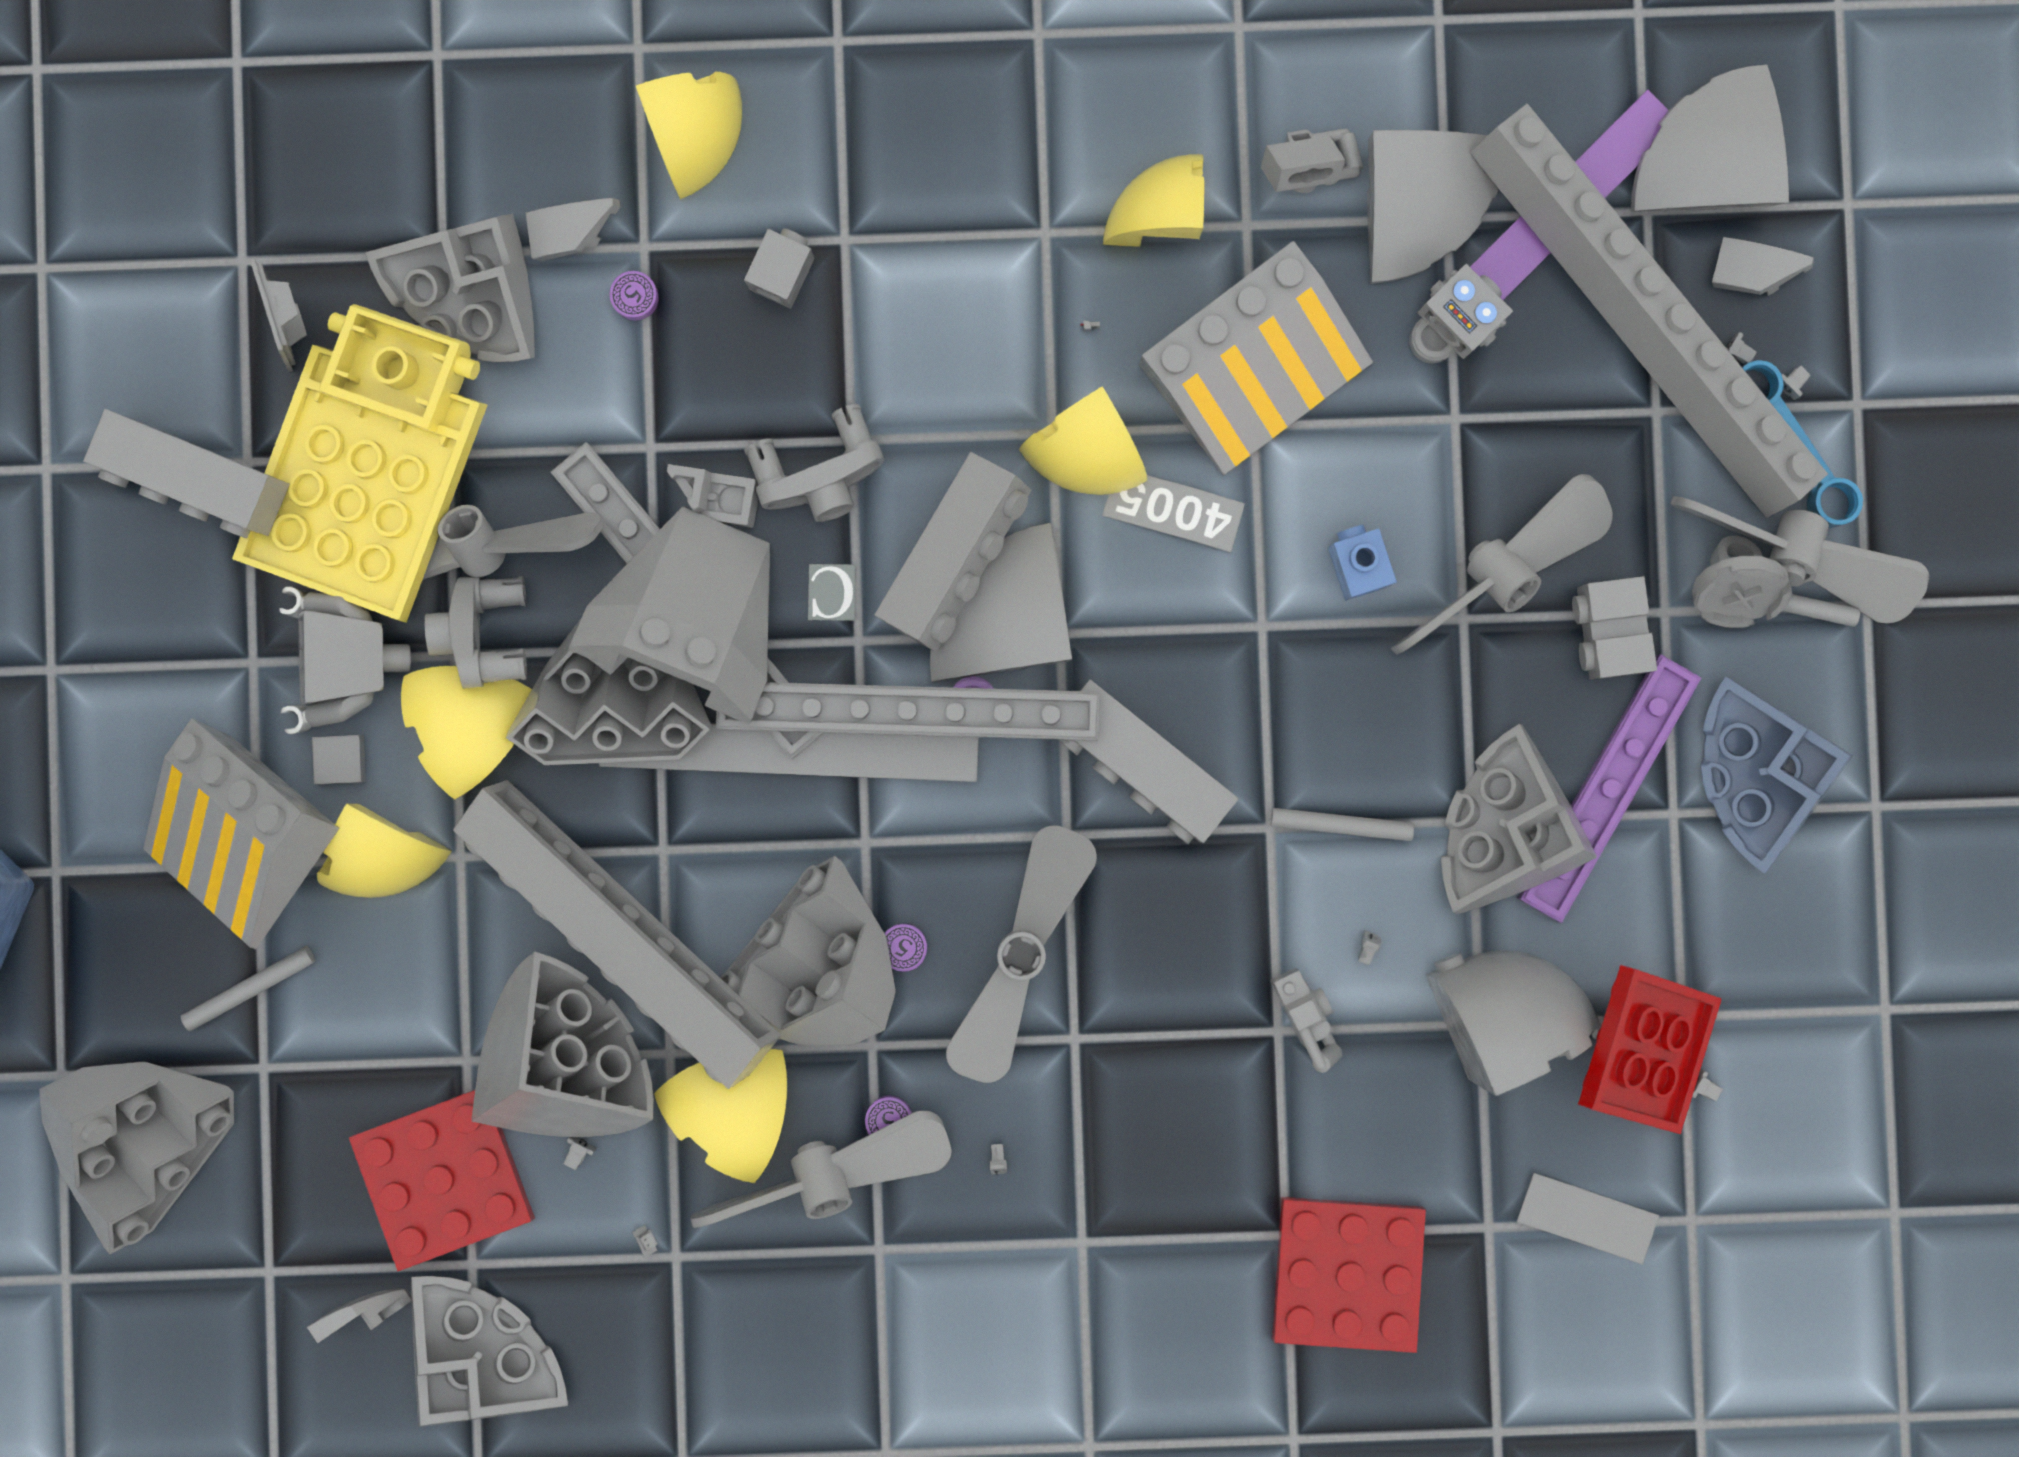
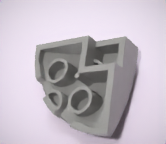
(1717, 149)
(1422, 198)
(464, 286)
(1013, 617)
(1509, 827)
(477, 1355)

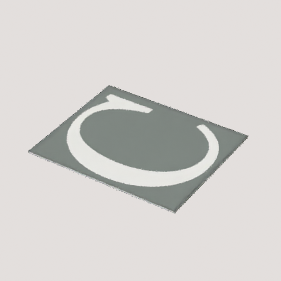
(831, 592)

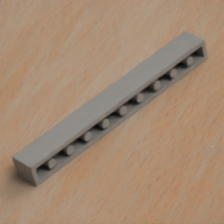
(1648, 312)

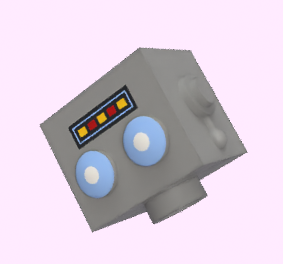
(1466, 310)

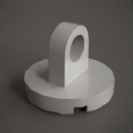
(1740, 587)

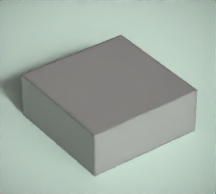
(339, 759)

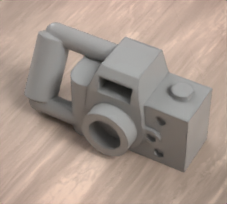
(1312, 160)
(1308, 1018)

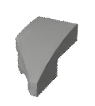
(567, 227)
(1756, 266)
(718, 496)
(372, 1307)

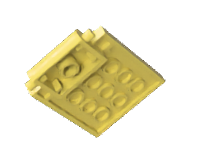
(369, 461)

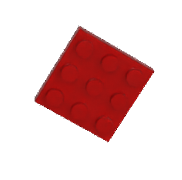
(1649, 1050)
(440, 1181)
(1349, 1274)

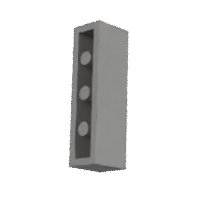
(186, 473)
(954, 552)
(1155, 771)

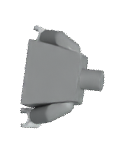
(338, 659)

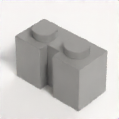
(1614, 628)

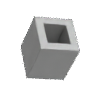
(780, 266)

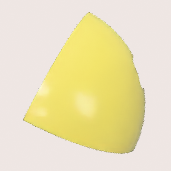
(693, 125)
(1160, 203)
(1087, 449)
(458, 726)
(377, 857)
(732, 1124)

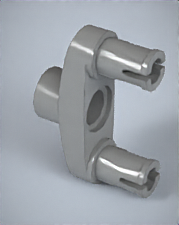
(823, 484)
(459, 630)

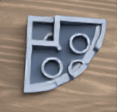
(1763, 771)

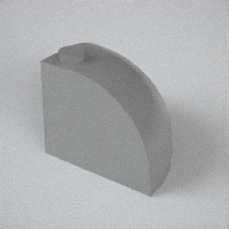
(1511, 1015)
(560, 1058)

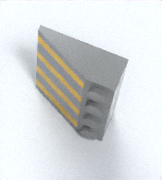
(1256, 358)
(233, 830)

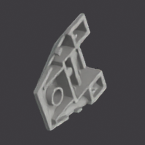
(691, 609)

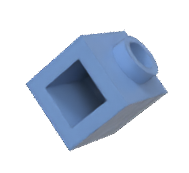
(1361, 562)

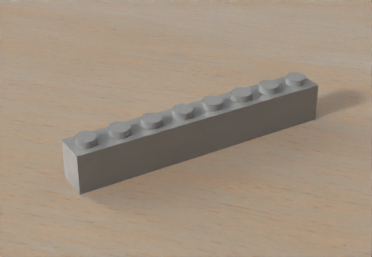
(616, 933)

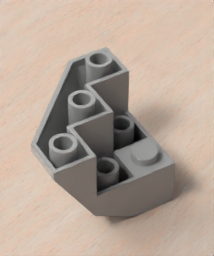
(607, 714)
(818, 963)
(132, 1141)

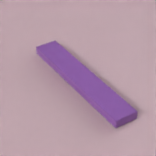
(1605, 165)
(1619, 775)

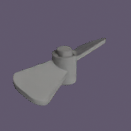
(473, 545)
(1508, 571)
(1868, 580)
(1053, 876)
(823, 1174)

